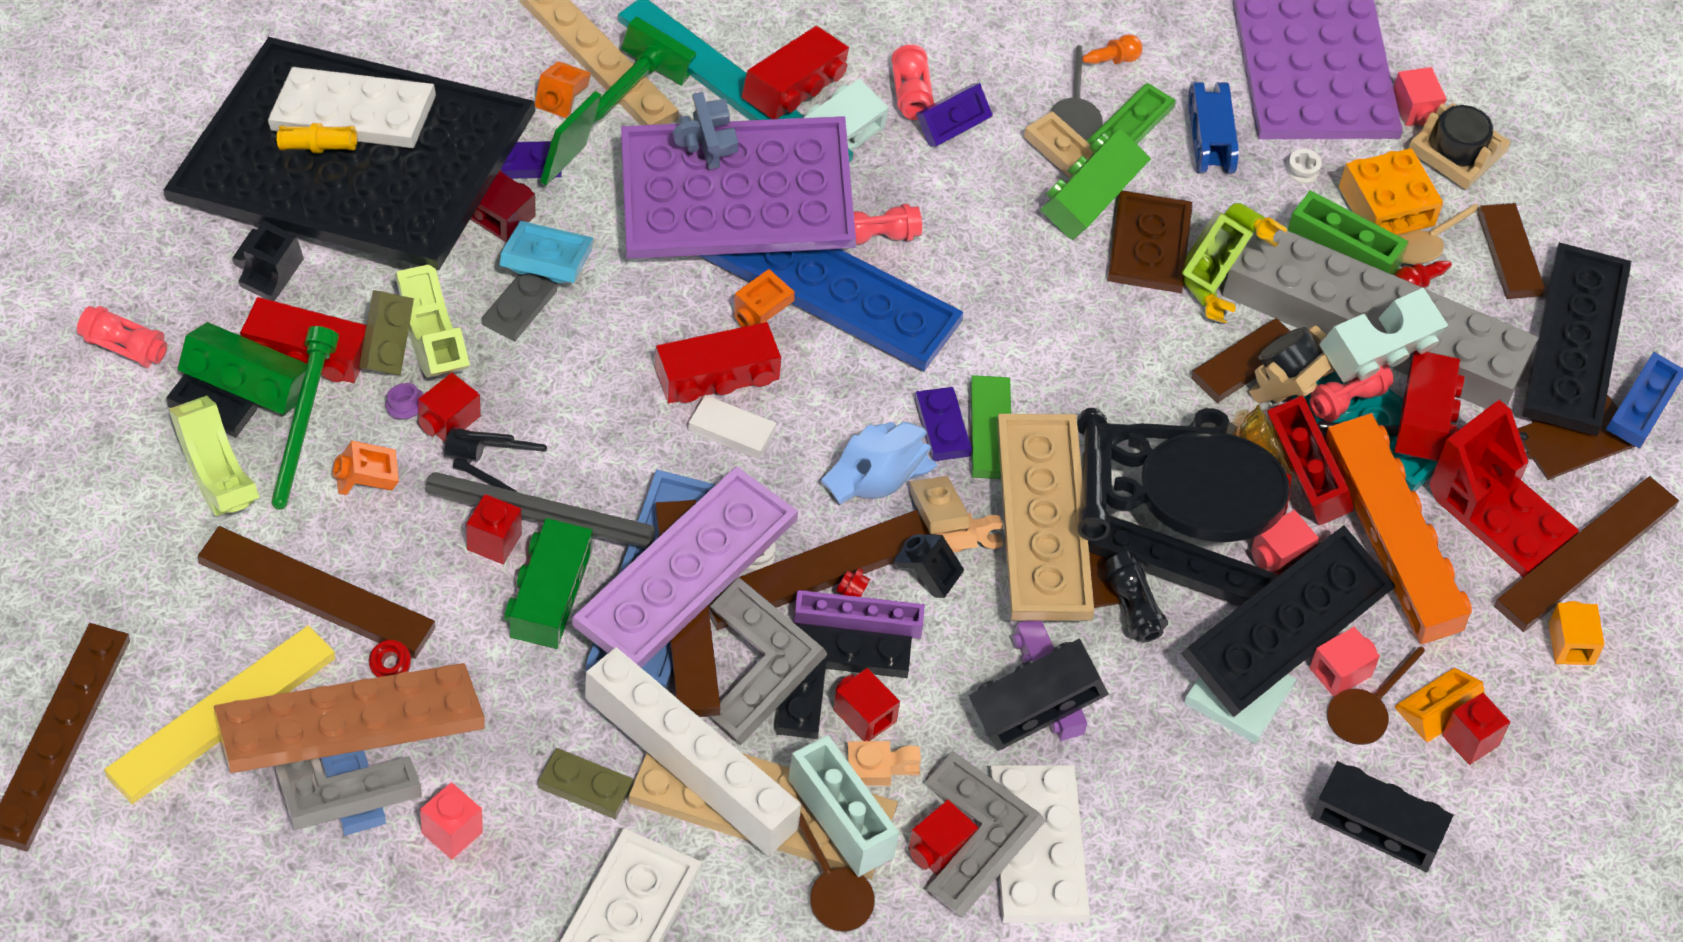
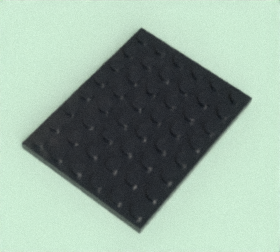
(366, 198)

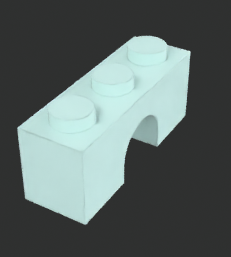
(1360, 349)

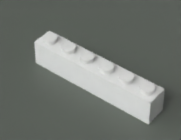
(692, 751)

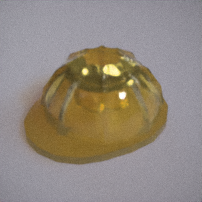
(1259, 430)

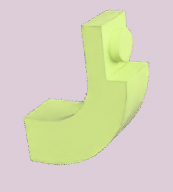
(434, 340)
(211, 457)

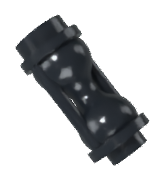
(1130, 584)

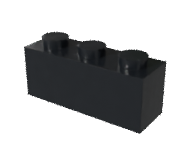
(1038, 694)
(1382, 816)

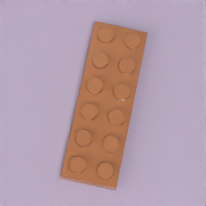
(348, 717)

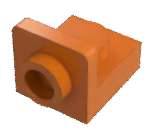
(558, 88)
(762, 299)
(366, 466)

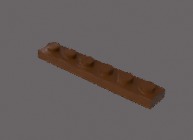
(59, 734)

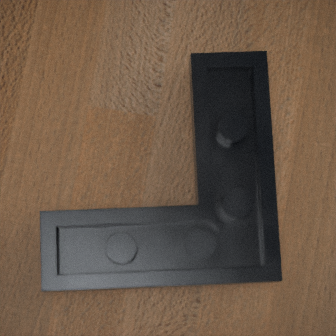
(846, 651)

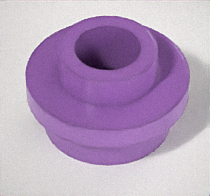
(403, 401)

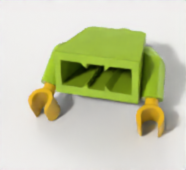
(1218, 250)

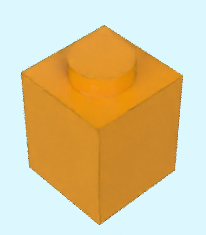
(1576, 633)

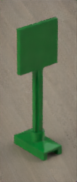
(653, 52)

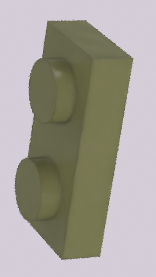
(386, 332)
(585, 783)

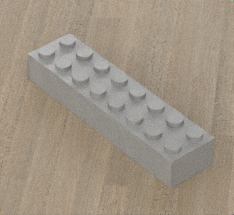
(1321, 287)

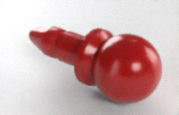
(1421, 275)

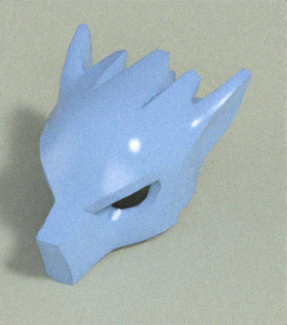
(879, 462)

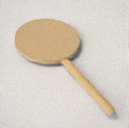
(1428, 246)

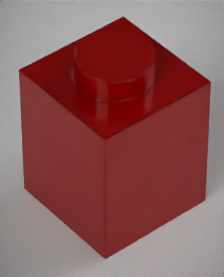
(448, 406)
(494, 529)
(866, 704)
(1476, 728)
(940, 837)

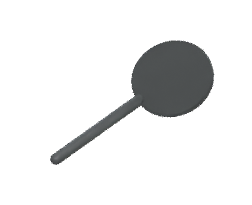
(1078, 112)

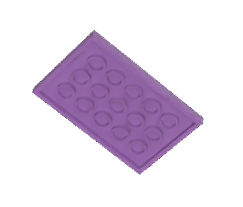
(1317, 69)
(774, 195)

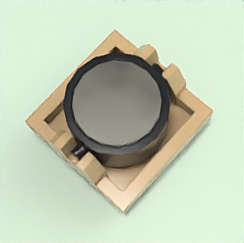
(1459, 143)
(1291, 366)

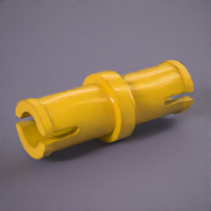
(317, 137)

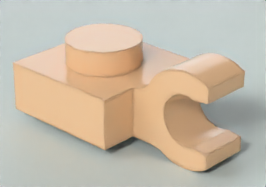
(977, 532)
(876, 763)

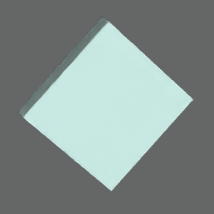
(1253, 719)

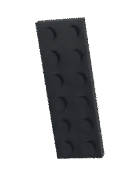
(1577, 339)
(1288, 620)

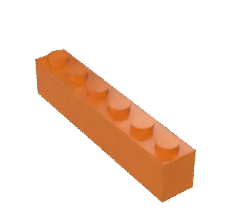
(1398, 530)

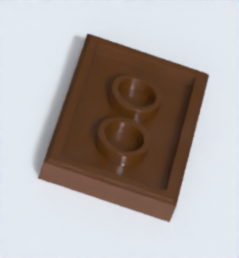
(1150, 241)

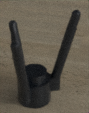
(469, 445)

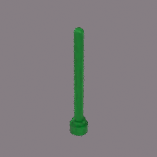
(320, 344)

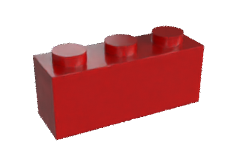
(795, 72)
(285, 330)
(718, 363)
(1429, 405)
(1310, 460)

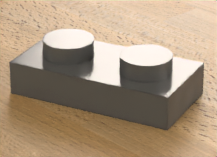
(519, 305)

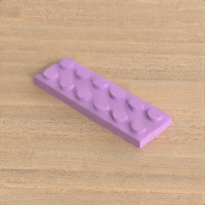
(685, 568)

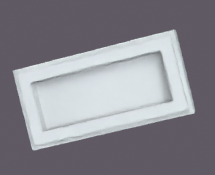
(732, 426)

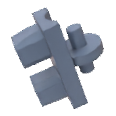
(701, 130)

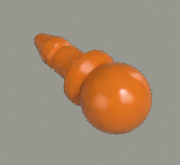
(1126, 49)

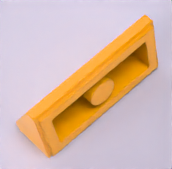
(1432, 705)

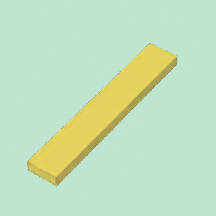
(197, 730)

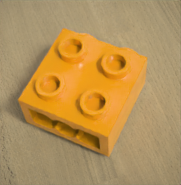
(1392, 191)

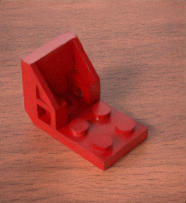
(1484, 491)

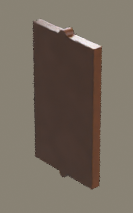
(1563, 450)

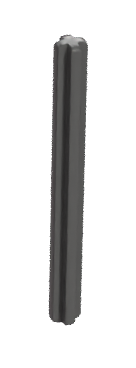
(539, 509)

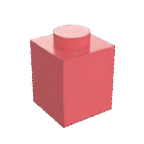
(1418, 95)
(1283, 544)
(1344, 661)
(451, 820)

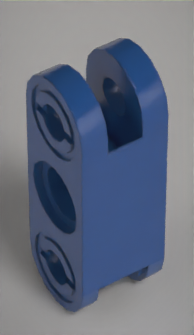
(1213, 127)

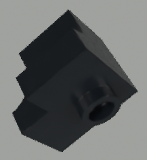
(268, 260)

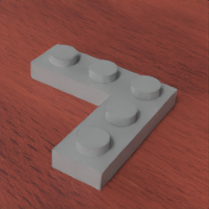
(786, 663)
(318, 799)
(1004, 830)

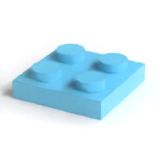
(546, 252)

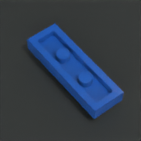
(1646, 400)

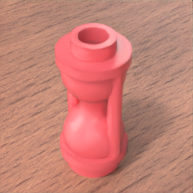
(914, 95)
(896, 223)
(107, 329)
(1333, 398)

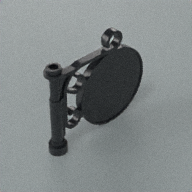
(1193, 482)

